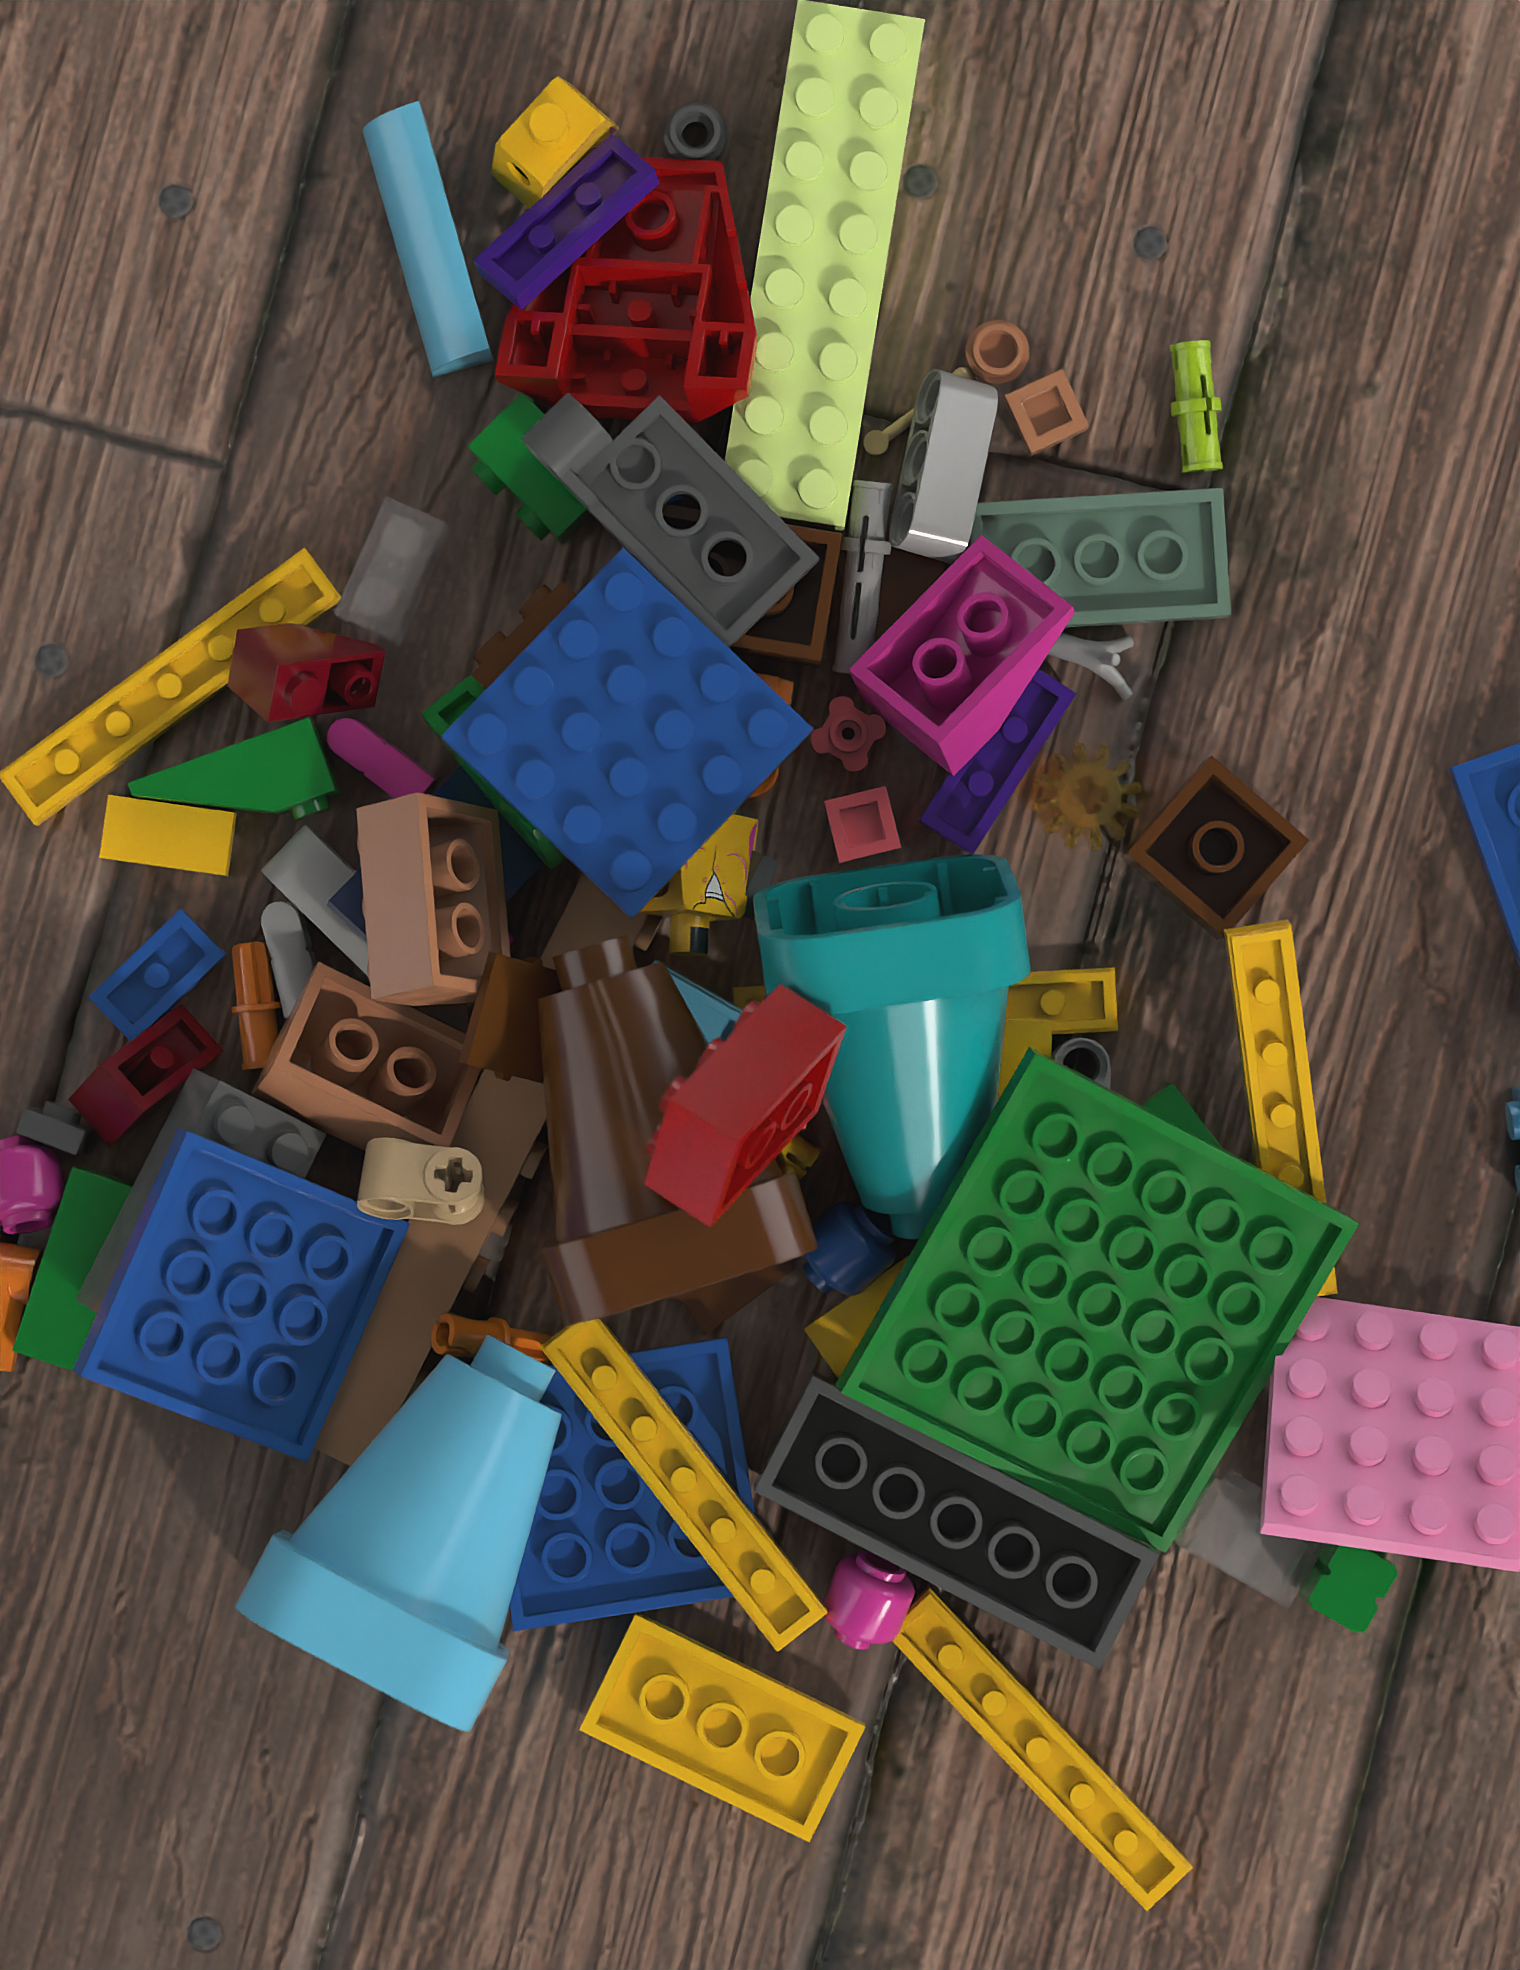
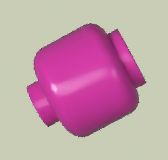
(28, 1185)
(867, 1600)

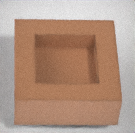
(1046, 412)

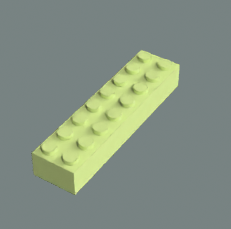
(824, 257)

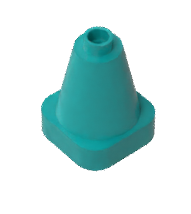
(922, 980)

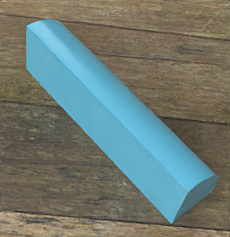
(427, 240)

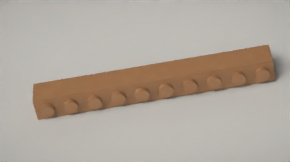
(442, 1258)

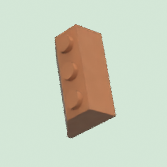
(430, 897)
(366, 1066)

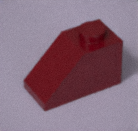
(144, 1075)

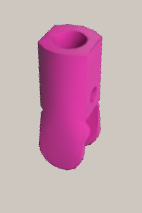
(377, 759)

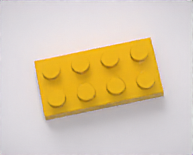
(722, 1726)

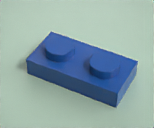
(158, 975)

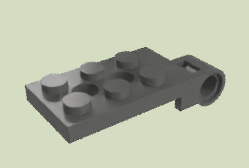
(632, 479)

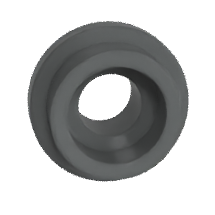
(695, 115)

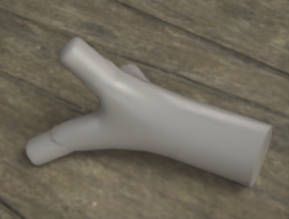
(1097, 657)

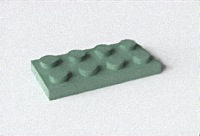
(1120, 552)

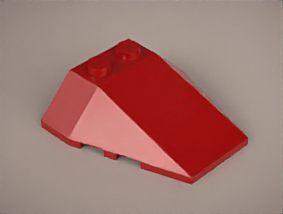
(645, 309)

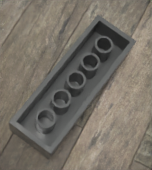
(956, 1522)

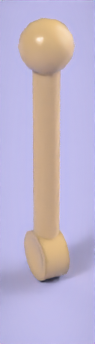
(877, 441)

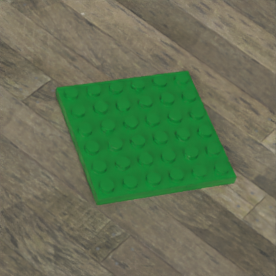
(1096, 1301)

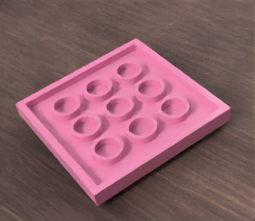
(1396, 1435)

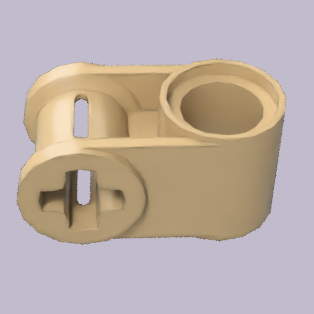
(412, 1182)

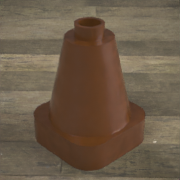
(606, 1062)

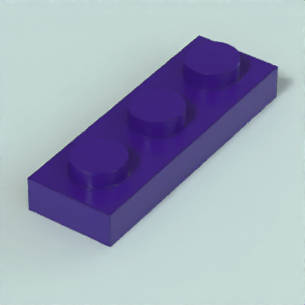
(566, 221)
(980, 789)

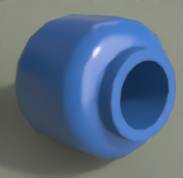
(851, 1249)

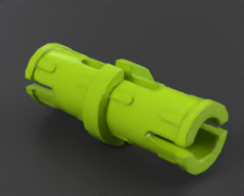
(1196, 406)

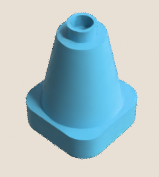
(421, 1539)

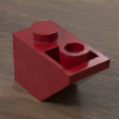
(303, 671)

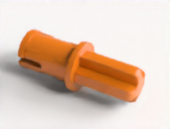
(255, 1002)
(464, 1337)

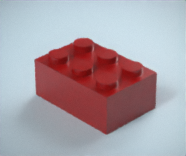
(742, 1103)

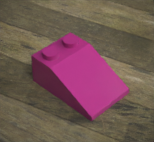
(962, 654)

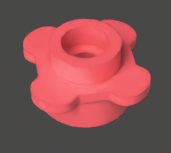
(853, 751)

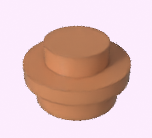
(997, 352)

